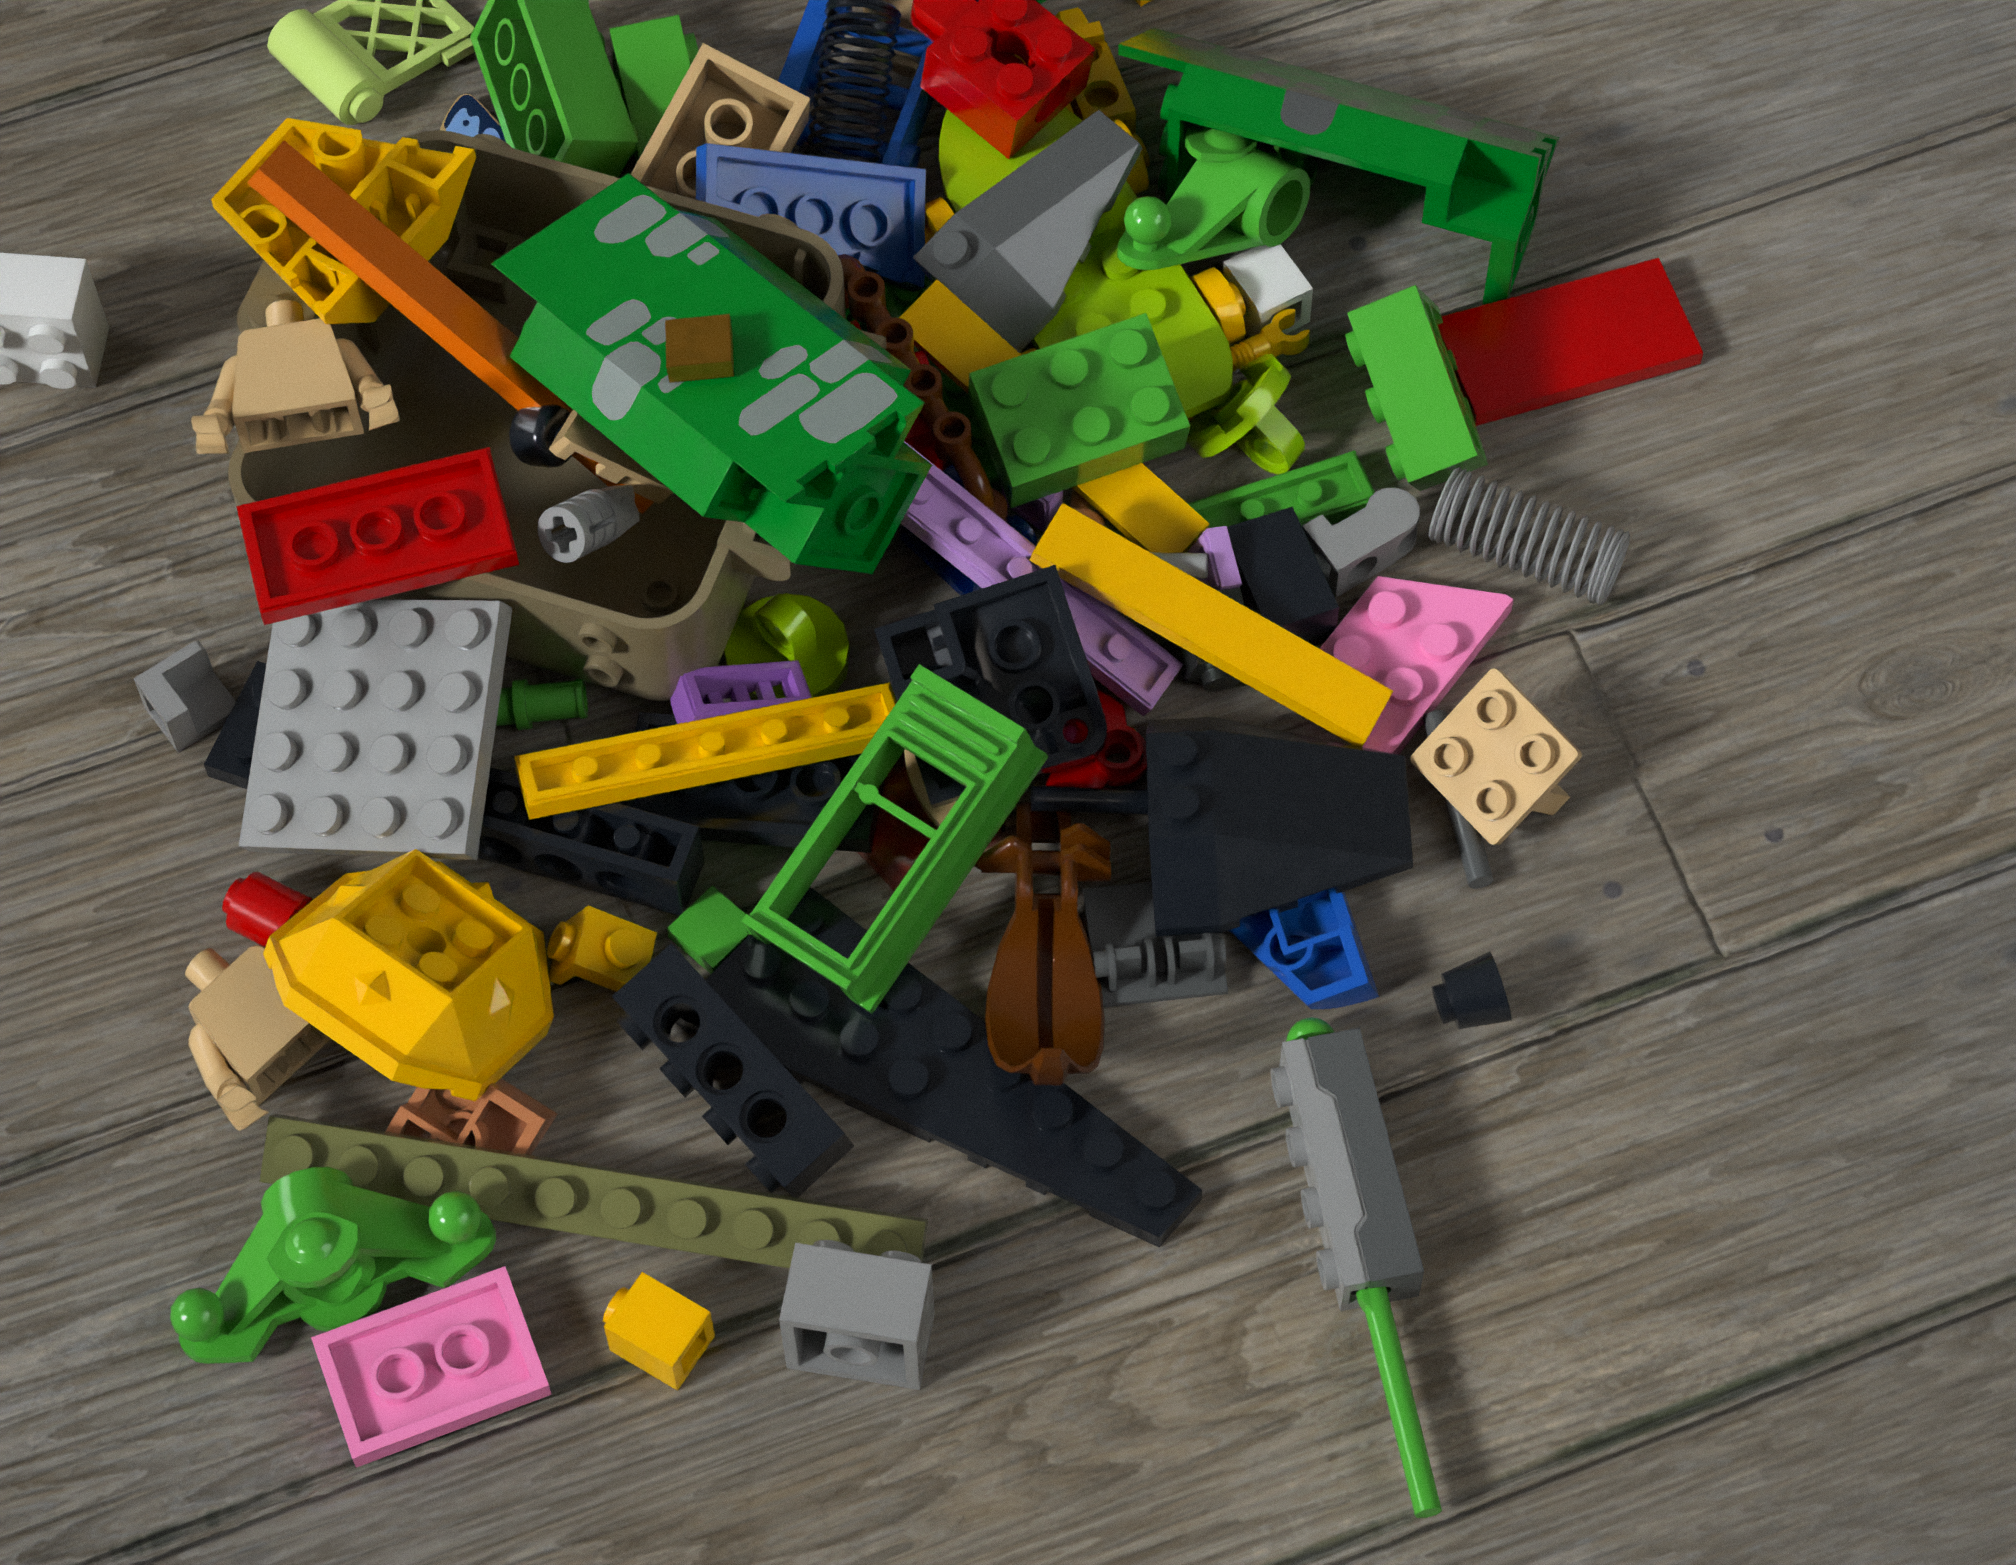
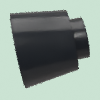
(1472, 994)

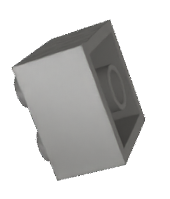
(857, 1314)

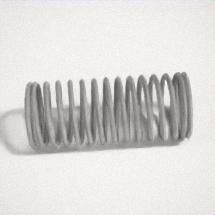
(1602, 574)

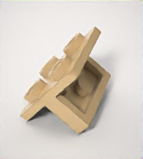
(1497, 758)

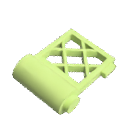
(344, 73)

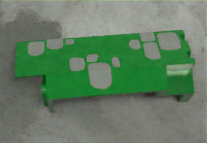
(790, 445)

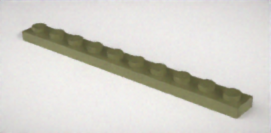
(585, 1196)

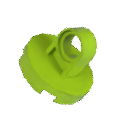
(1251, 420)
(791, 630)

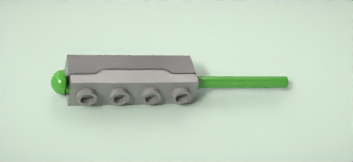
(1359, 1211)

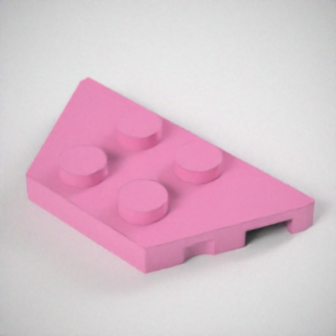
(1415, 643)

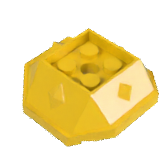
(417, 975)

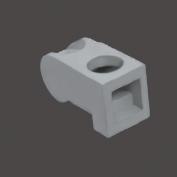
(1366, 540)

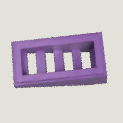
(702, 691)

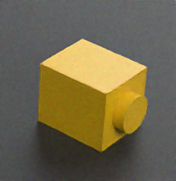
(657, 1329)

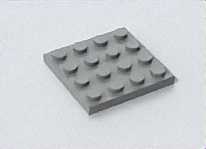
(377, 730)

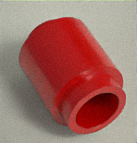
(260, 906)

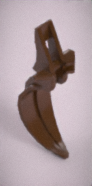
(1043, 986)

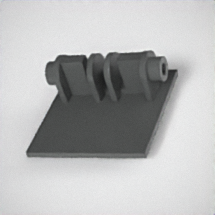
(1136, 963)

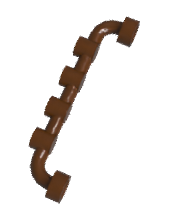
(950, 430)

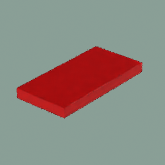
(1569, 341)
(377, 536)

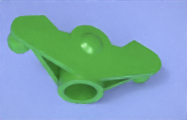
(1223, 205)
(327, 1259)

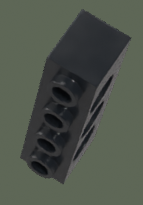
(594, 848)
(673, 989)

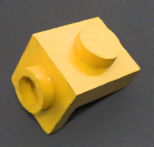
(599, 949)

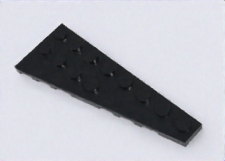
(931, 1073)

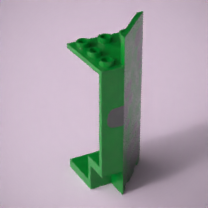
(1476, 170)

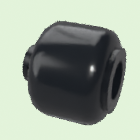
(534, 432)

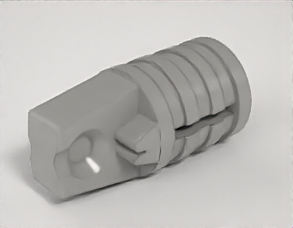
(590, 522)

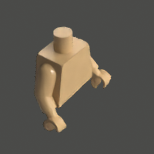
(292, 387)
(244, 1033)

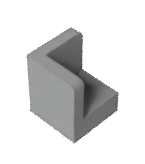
(185, 696)

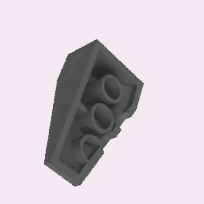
(1026, 234)

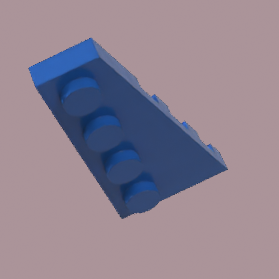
(852, 205)

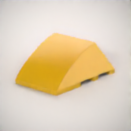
(398, 183)

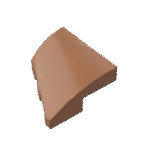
(498, 1120)

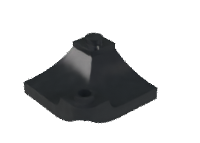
(1013, 653)

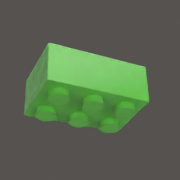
(1078, 410)

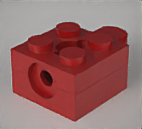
(981, 80)

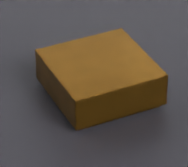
(699, 348)

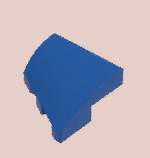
(1312, 950)

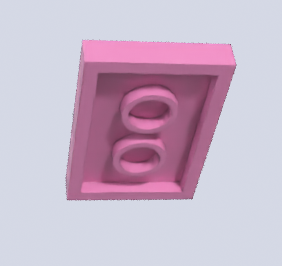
(430, 1366)

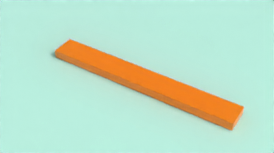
(404, 280)

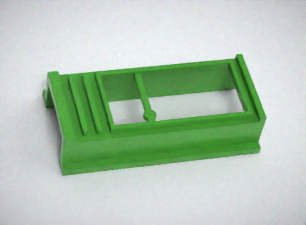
(962, 741)

